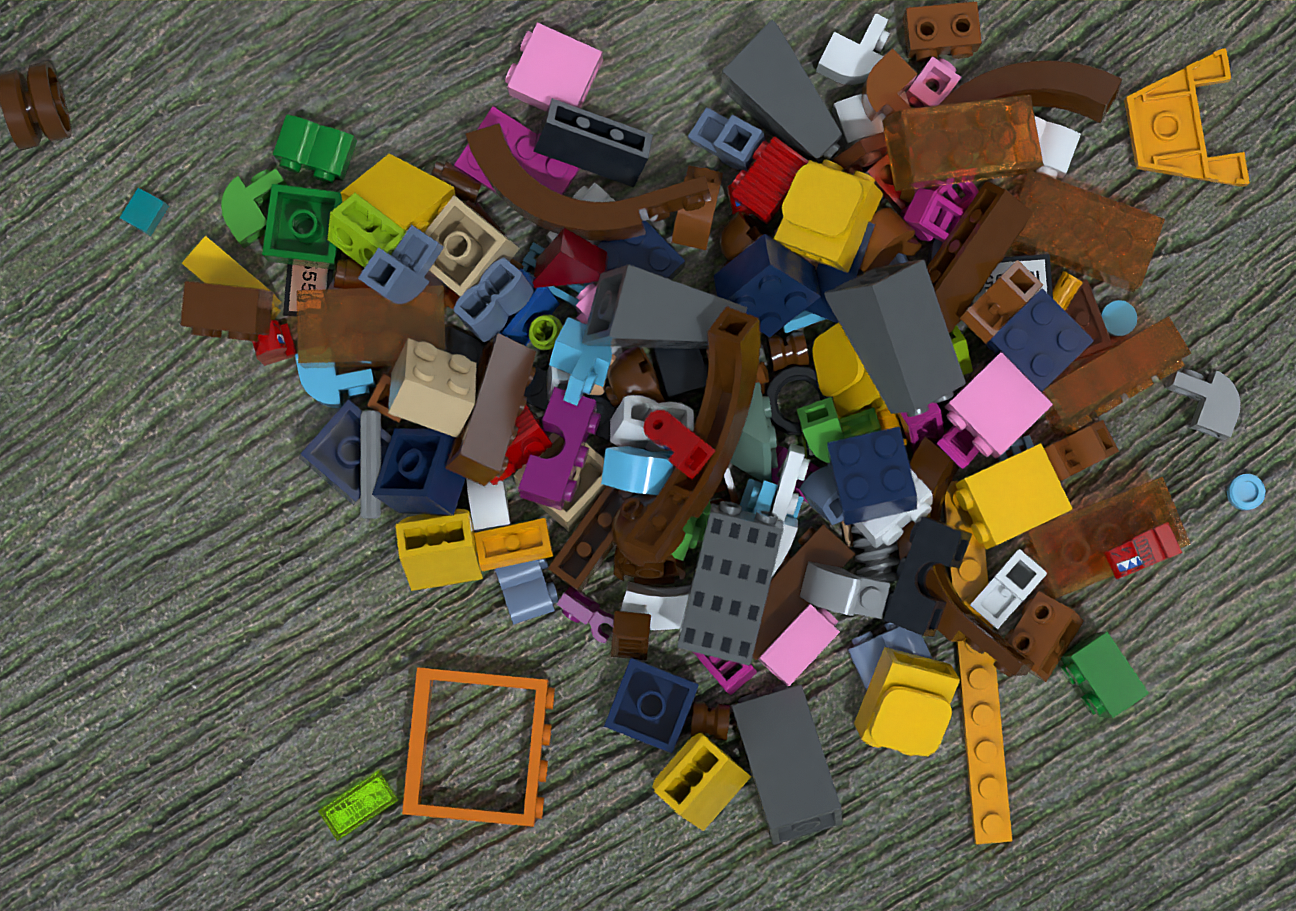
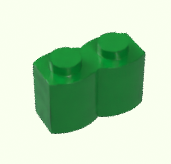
(314, 148)

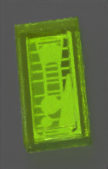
(358, 805)

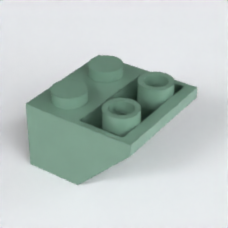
(757, 443)

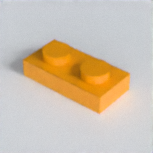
(513, 544)

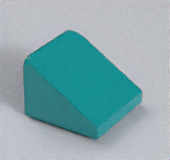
(144, 211)

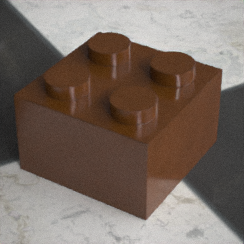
(226, 308)

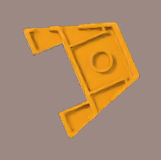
(1169, 130)

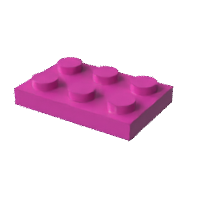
(521, 140)

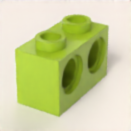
(362, 229)

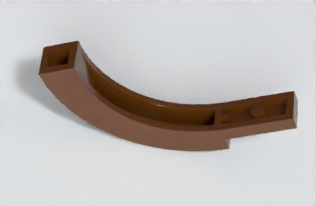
(1049, 83)
(585, 218)
(722, 416)
(957, 621)

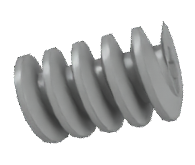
(877, 561)

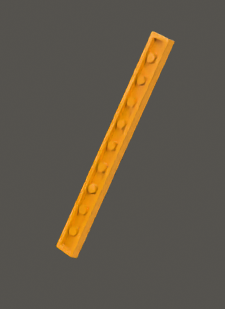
(979, 696)

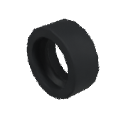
(788, 375)

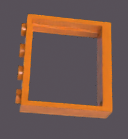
(418, 743)

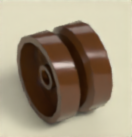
(34, 106)

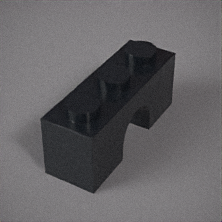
(911, 603)

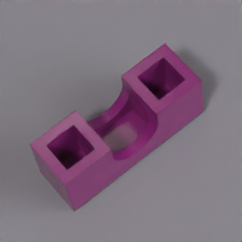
(551, 479)

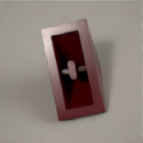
(569, 261)

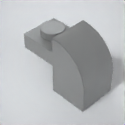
(1217, 399)
(844, 592)

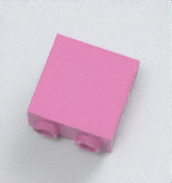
(553, 68)
(997, 406)
(800, 644)

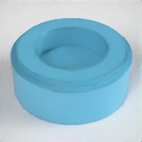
(1119, 318)
(1246, 492)

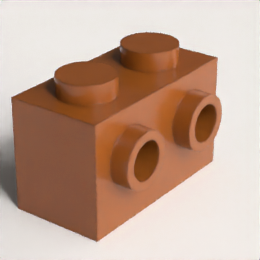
(942, 31)
(1044, 633)

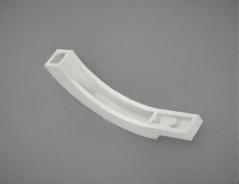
(668, 603)

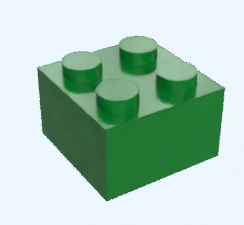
(300, 226)
(1102, 676)

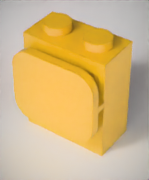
(402, 192)
(827, 213)
(216, 267)
(843, 374)
(1012, 496)
(438, 549)
(907, 703)
(700, 781)

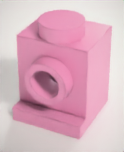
(938, 72)

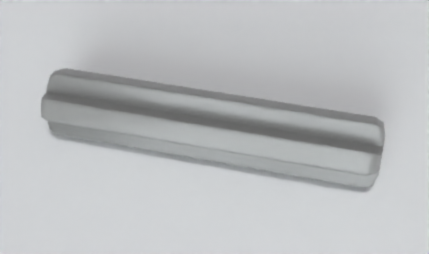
(369, 463)

